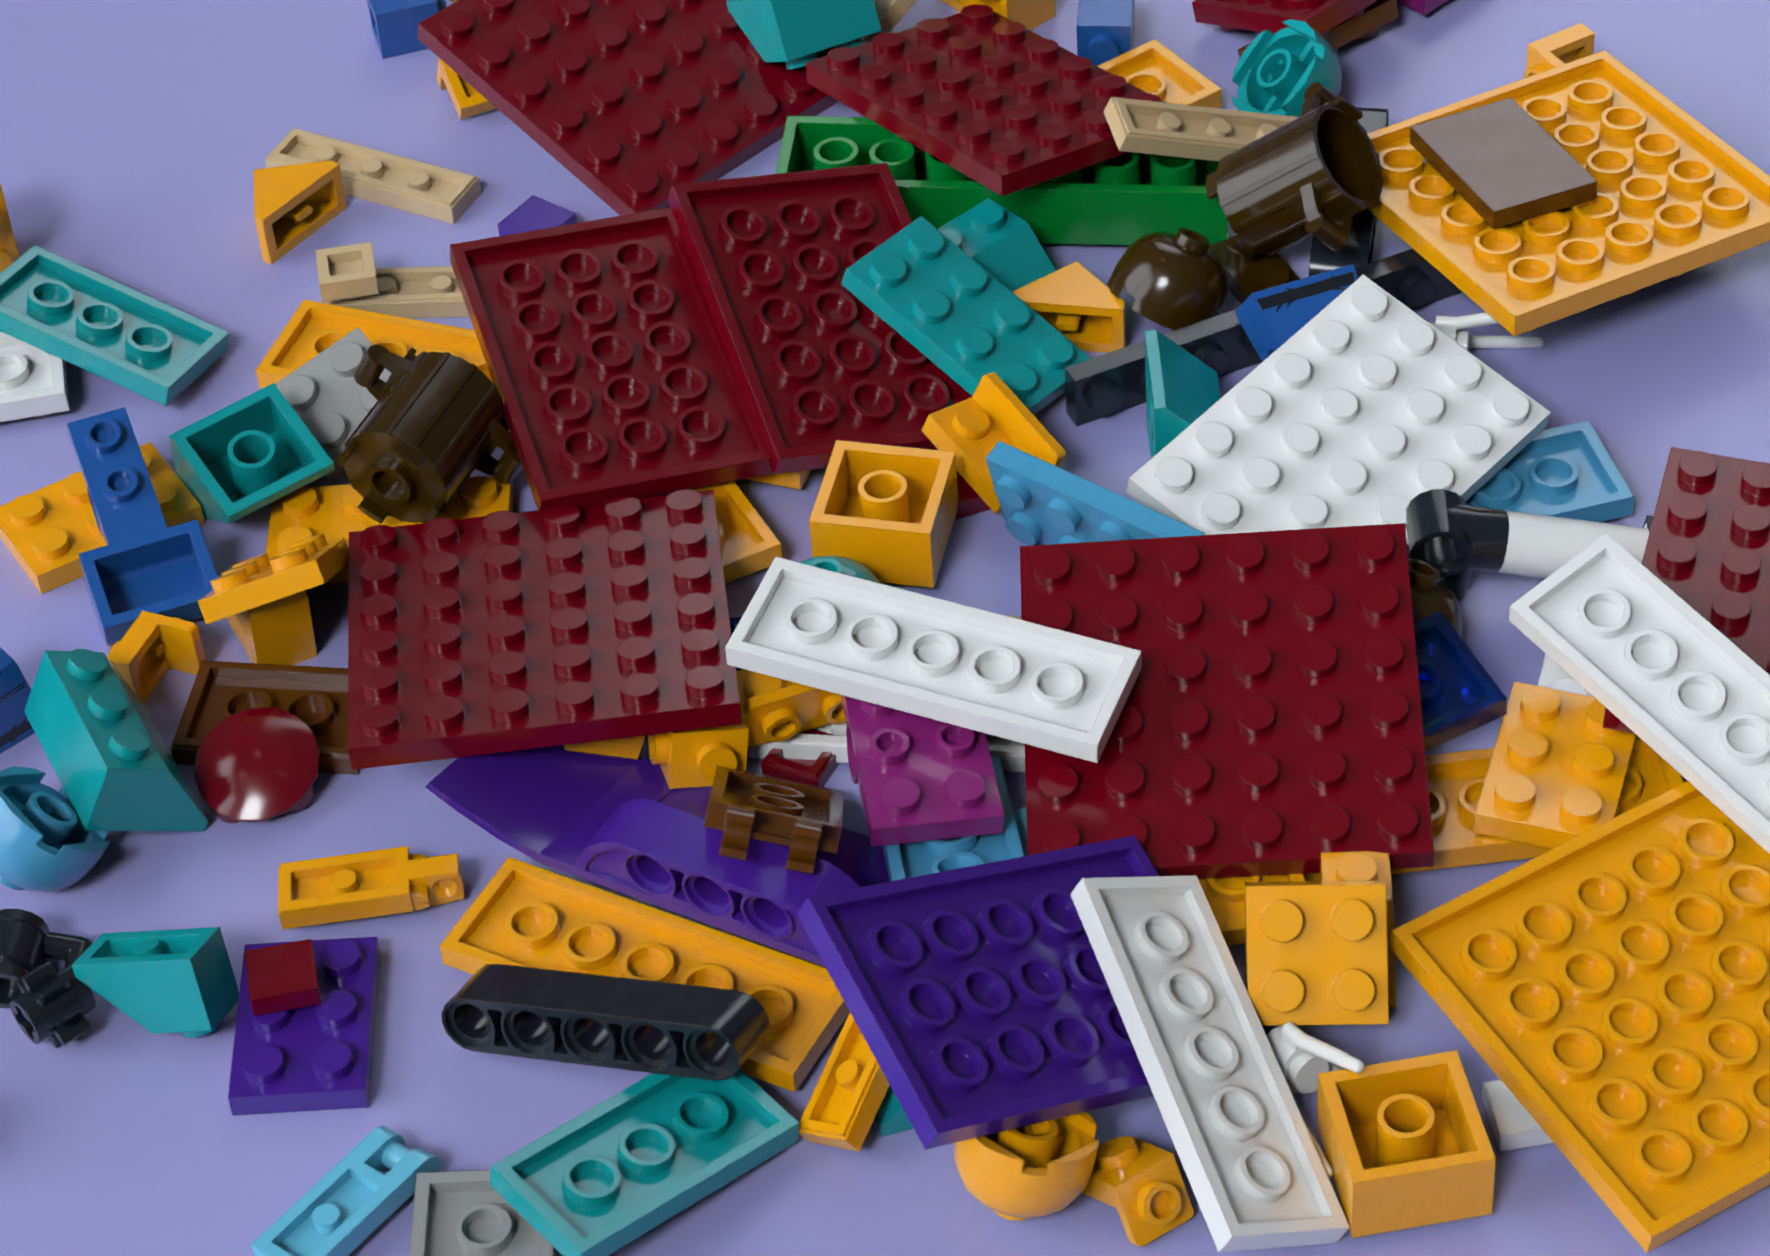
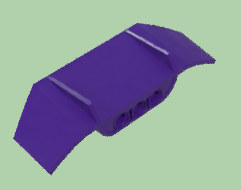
(634, 835)

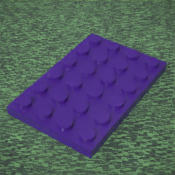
(984, 990)

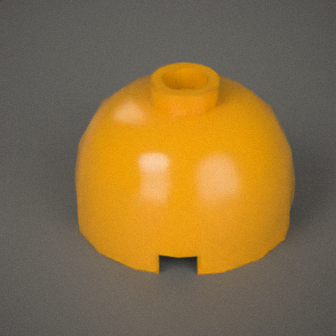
(1030, 1167)

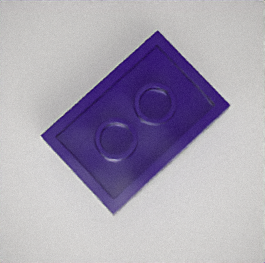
(310, 1053)

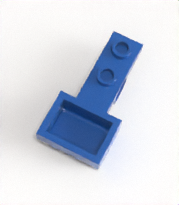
(143, 559)

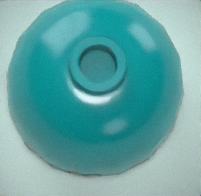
(1281, 68)

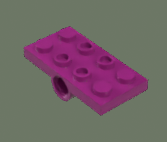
(920, 776)

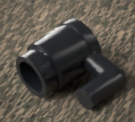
(25, 944)

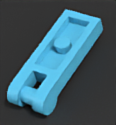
(349, 1199)

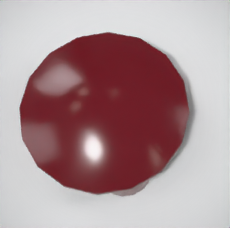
(257, 765)

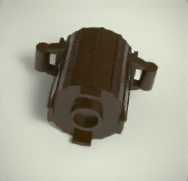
(1300, 178)
(425, 434)

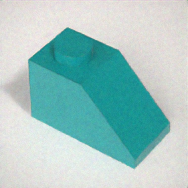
(163, 977)

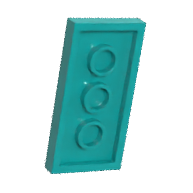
(961, 315)
(105, 326)
(641, 1159)

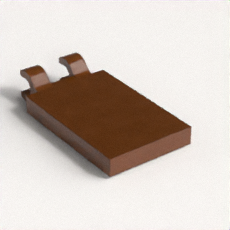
(774, 812)

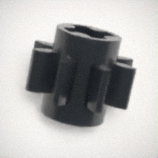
(52, 1005)

